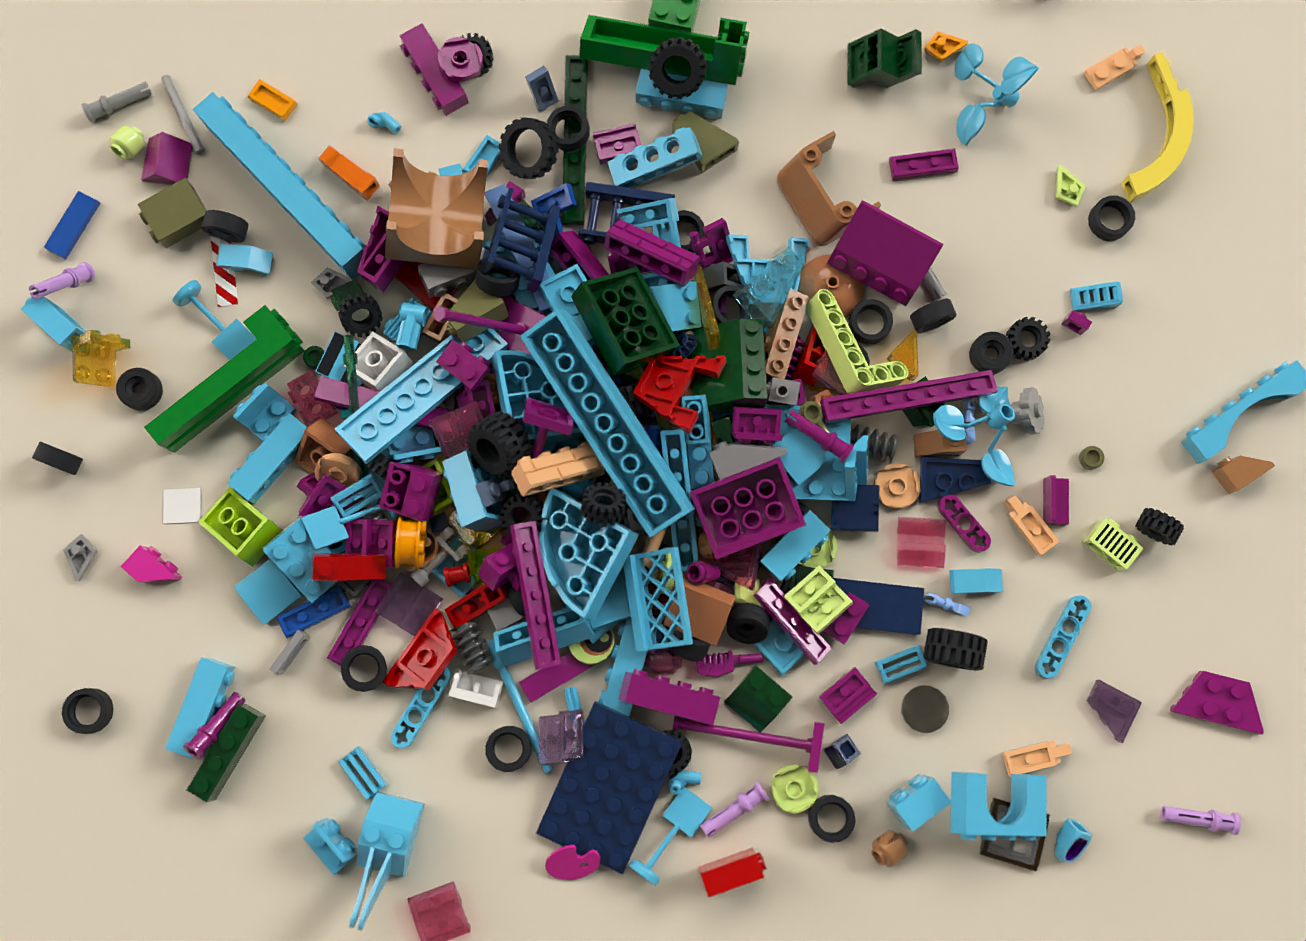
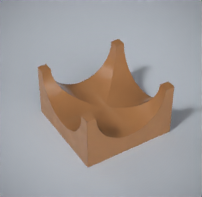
(435, 215)

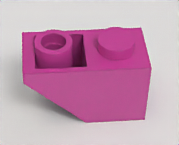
(148, 567)

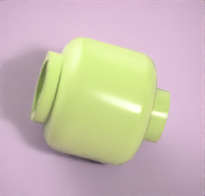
(127, 142)

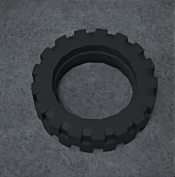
(508, 146)

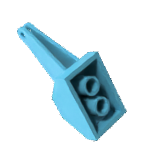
(385, 846)

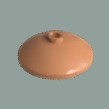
(815, 277)

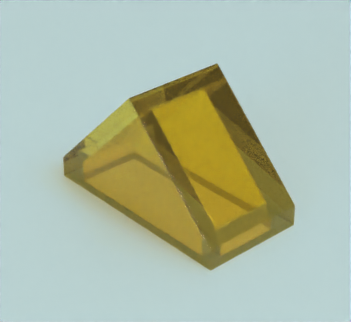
(907, 354)

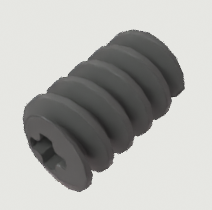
(876, 444)
(471, 647)

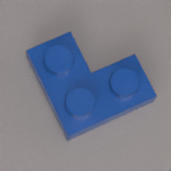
(561, 197)

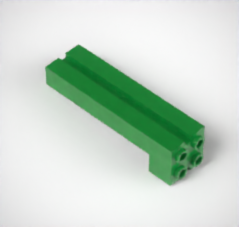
(634, 44)
(270, 352)

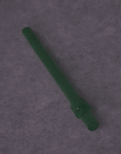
(350, 359)

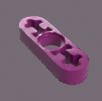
(958, 505)

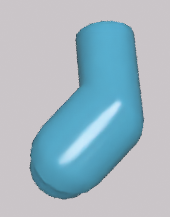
(383, 119)
(680, 779)

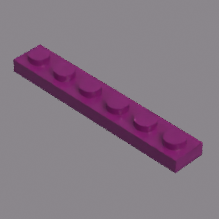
(535, 595)

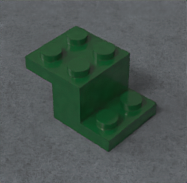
(884, 58)

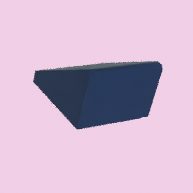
(842, 751)

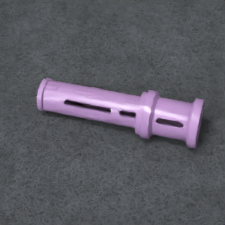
(69, 278)
(744, 803)
(1214, 820)

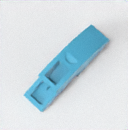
(699, 443)

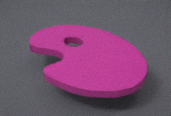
(566, 863)

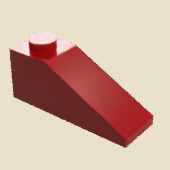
(807, 360)
(348, 566)
(476, 604)

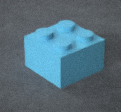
(918, 801)

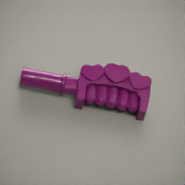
(724, 663)

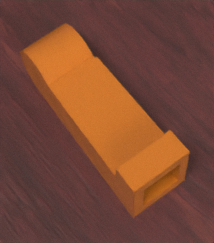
(349, 172)

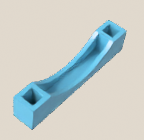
(1212, 437)

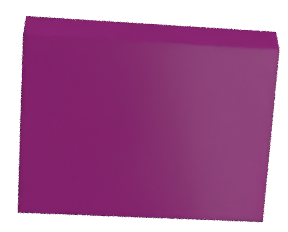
(166, 159)

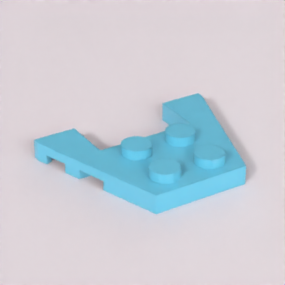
(748, 267)

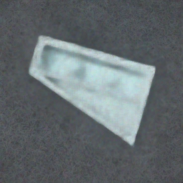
(768, 288)

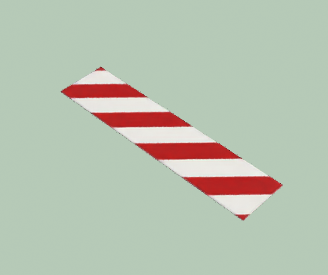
(224, 278)

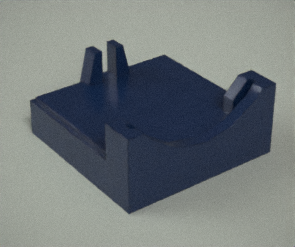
(857, 515)

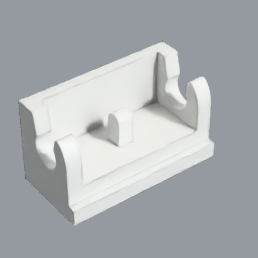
(476, 689)

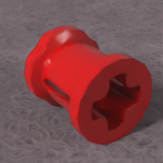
(457, 574)

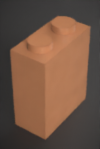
(706, 609)

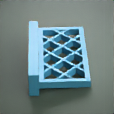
(642, 601)

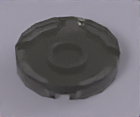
(925, 709)

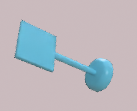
(231, 339)
(327, 527)
(686, 814)

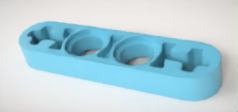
(1066, 638)
(425, 709)

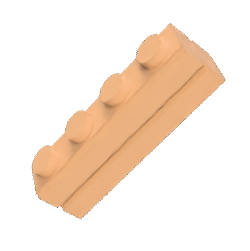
(557, 469)

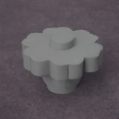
(1029, 411)

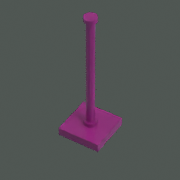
(519, 321)
(547, 418)
(811, 745)

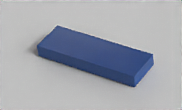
(72, 225)
(314, 613)

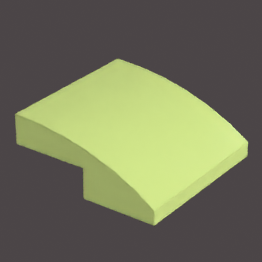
(818, 600)

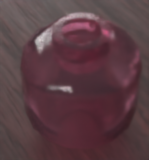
(663, 661)

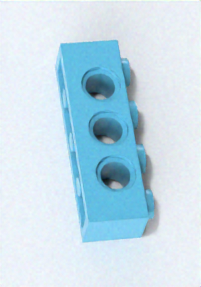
(667, 162)

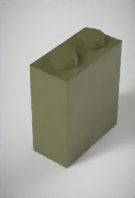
(173, 213)

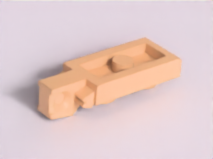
(1113, 67)
(1031, 526)
(1034, 757)

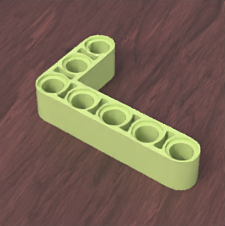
(844, 350)

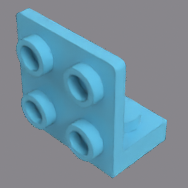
(263, 410)
(412, 443)
(331, 844)

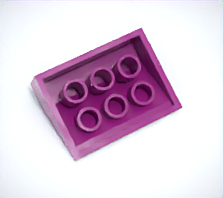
(884, 253)
(748, 508)

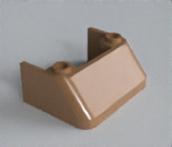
(808, 198)

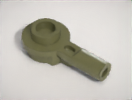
(813, 412)

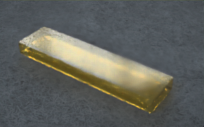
(706, 310)

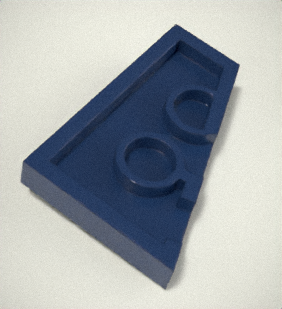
(949, 476)

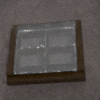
(1016, 852)

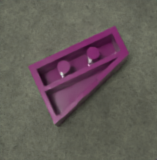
(373, 265)

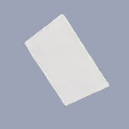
(181, 505)

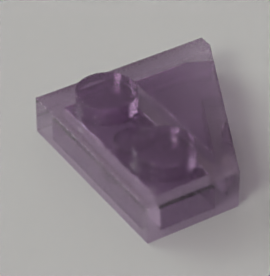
(1114, 708)

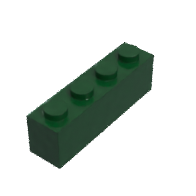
(226, 752)

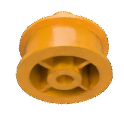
(410, 543)

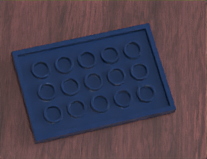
(612, 789)

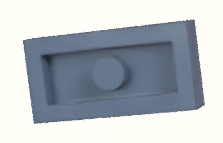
(542, 88)
(494, 490)

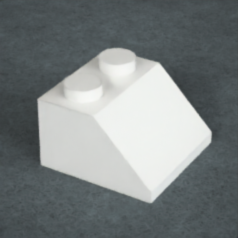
(380, 362)

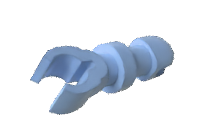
(969, 408)
(948, 604)

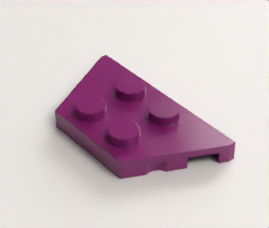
(1221, 702)

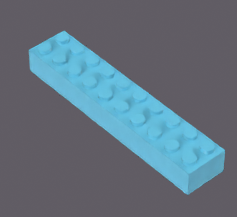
(281, 182)
(607, 422)

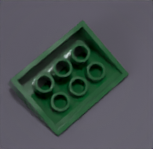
(624, 320)
(744, 374)

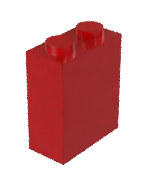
(732, 871)

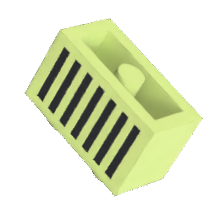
(1113, 544)

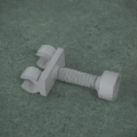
(421, 575)

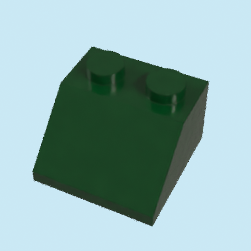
(758, 699)

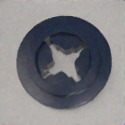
(689, 343)

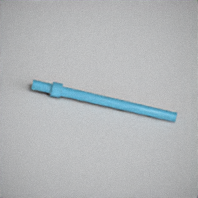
(517, 701)

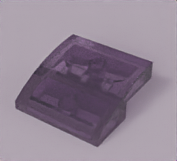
(408, 604)
(561, 737)

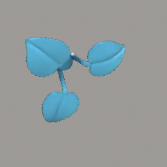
(1015, 76)
(999, 413)

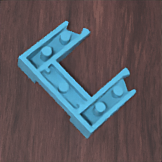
(660, 216)

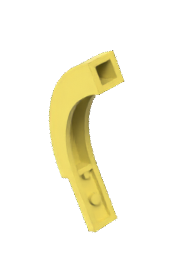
(1178, 136)

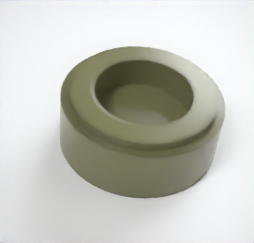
(1091, 457)

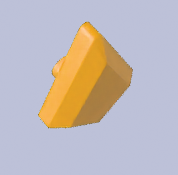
(944, 45)

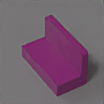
(1055, 500)

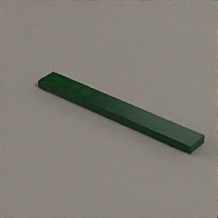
(575, 162)

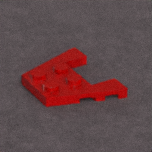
(667, 381)

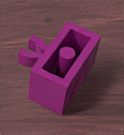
(500, 569)

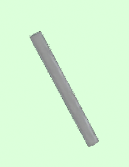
(185, 120)

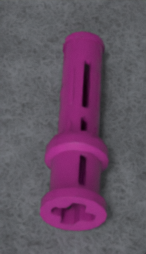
(829, 442)
(208, 733)

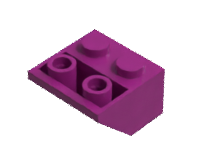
(411, 490)

